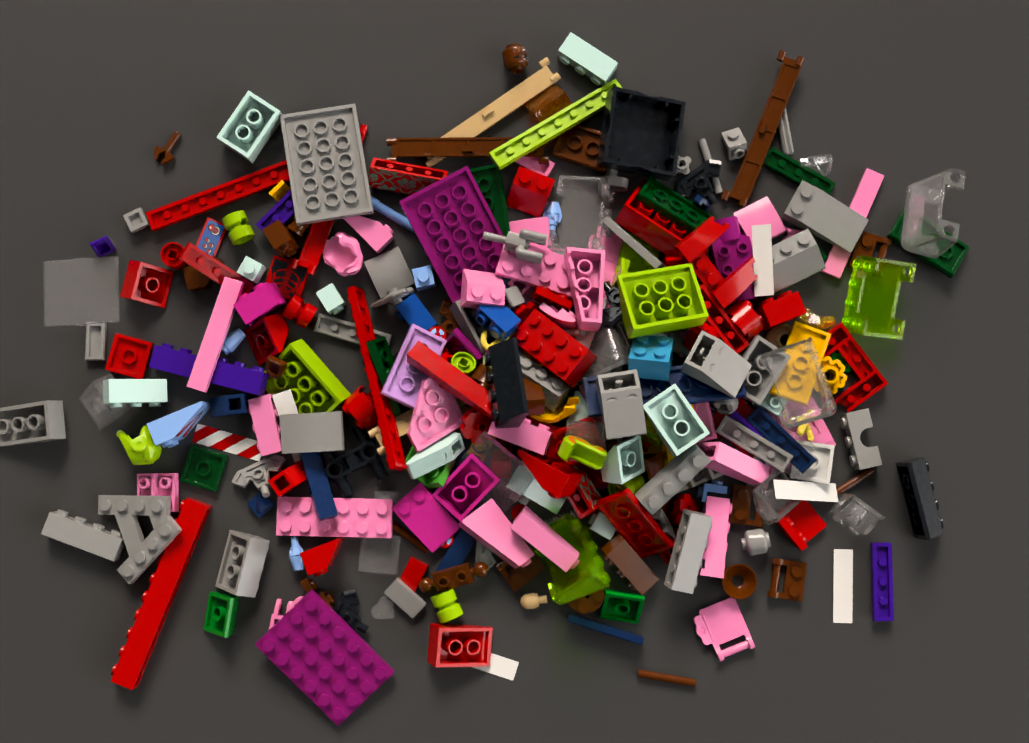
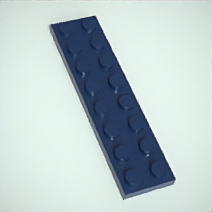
(691, 388)

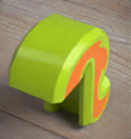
(582, 451)

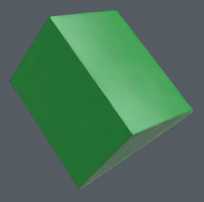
(622, 606)
(221, 613)

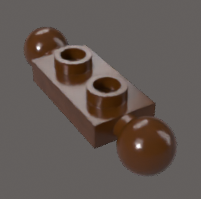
(453, 577)

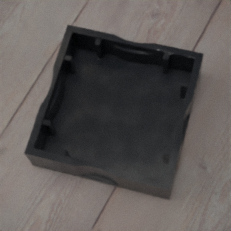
(640, 133)

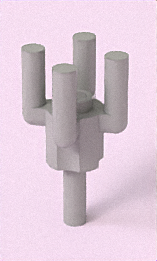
(520, 243)

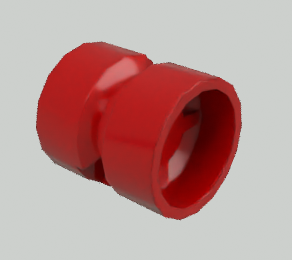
(170, 254)
(299, 311)

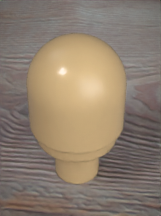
(532, 600)

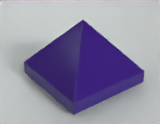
(102, 246)

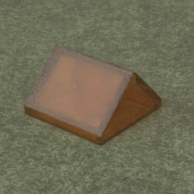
(547, 103)

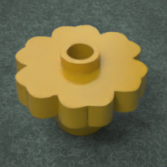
(835, 370)

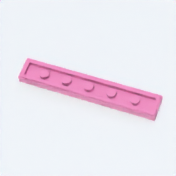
(861, 204)
(215, 335)

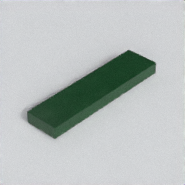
(795, 172)

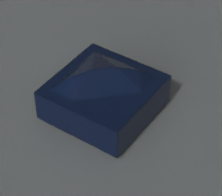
(260, 504)

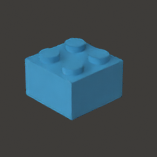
(652, 357)

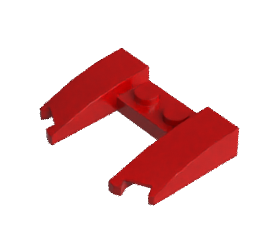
(691, 251)
(869, 377)

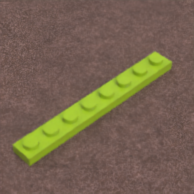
(551, 127)

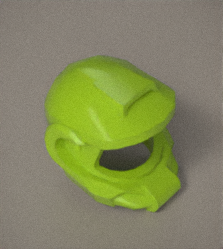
(140, 449)

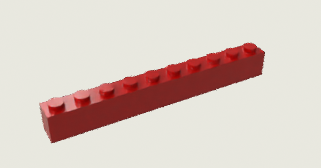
(160, 595)

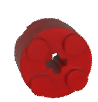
(745, 319)
(361, 407)

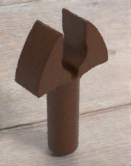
(167, 149)

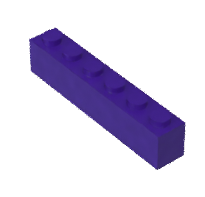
(225, 374)

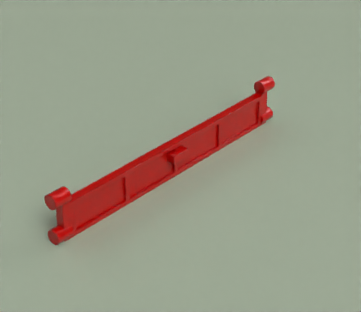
(317, 237)

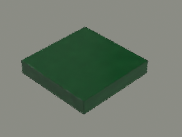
(204, 468)

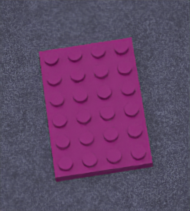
(450, 227)
(324, 657)

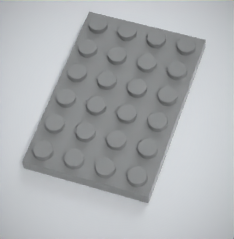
(326, 164)

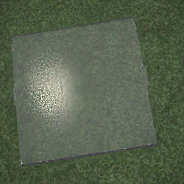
(81, 291)
(512, 472)

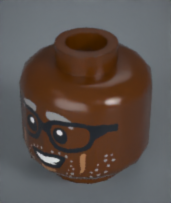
(515, 58)

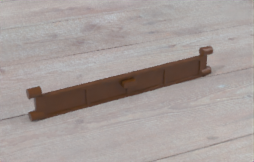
(765, 130)
(452, 147)

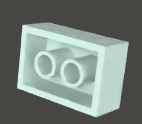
(250, 127)

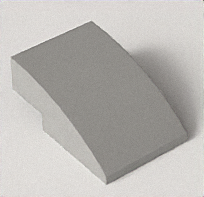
(312, 432)

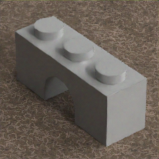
(861, 456)

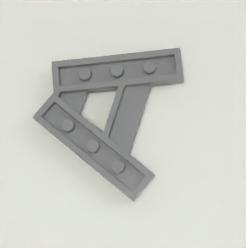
(140, 550)

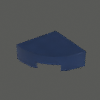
(702, 203)

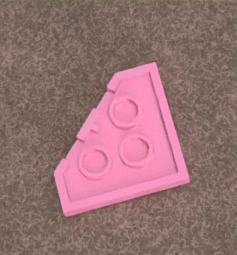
(433, 415)

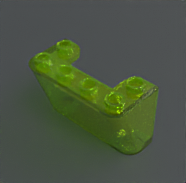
(875, 295)
(589, 572)

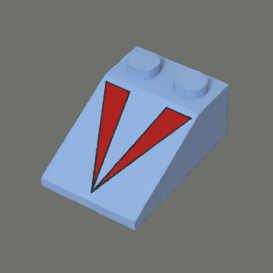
(176, 426)

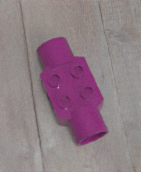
(730, 252)

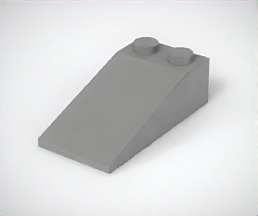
(825, 217)
(32, 423)

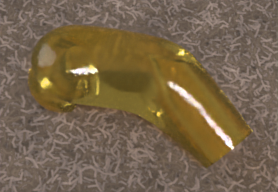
(816, 321)

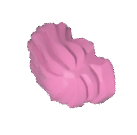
(343, 254)

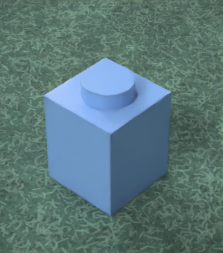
(424, 278)

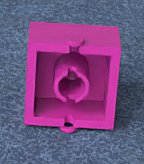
(259, 303)

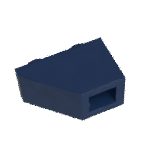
(229, 405)

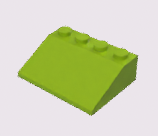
(661, 300)
(309, 379)

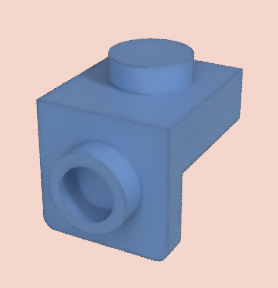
(715, 486)

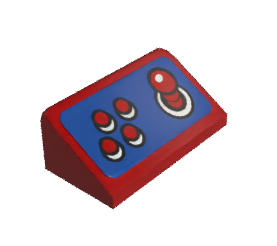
(211, 237)

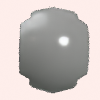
(726, 406)

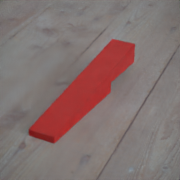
(450, 378)

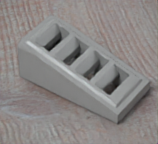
(513, 298)

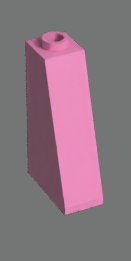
(734, 463)
(493, 530)
(545, 539)

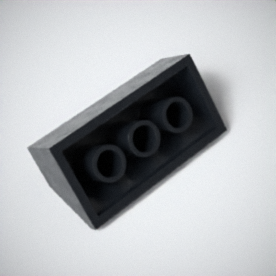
(505, 384)
(919, 498)

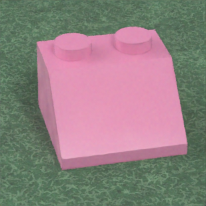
(481, 289)

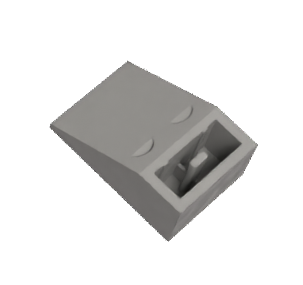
(716, 364)
(621, 404)

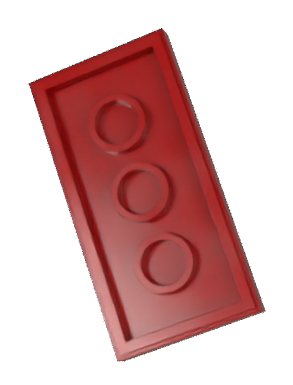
(634, 523)

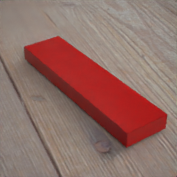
(211, 267)

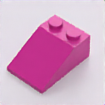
(466, 487)
(426, 517)

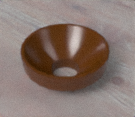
(748, 585)

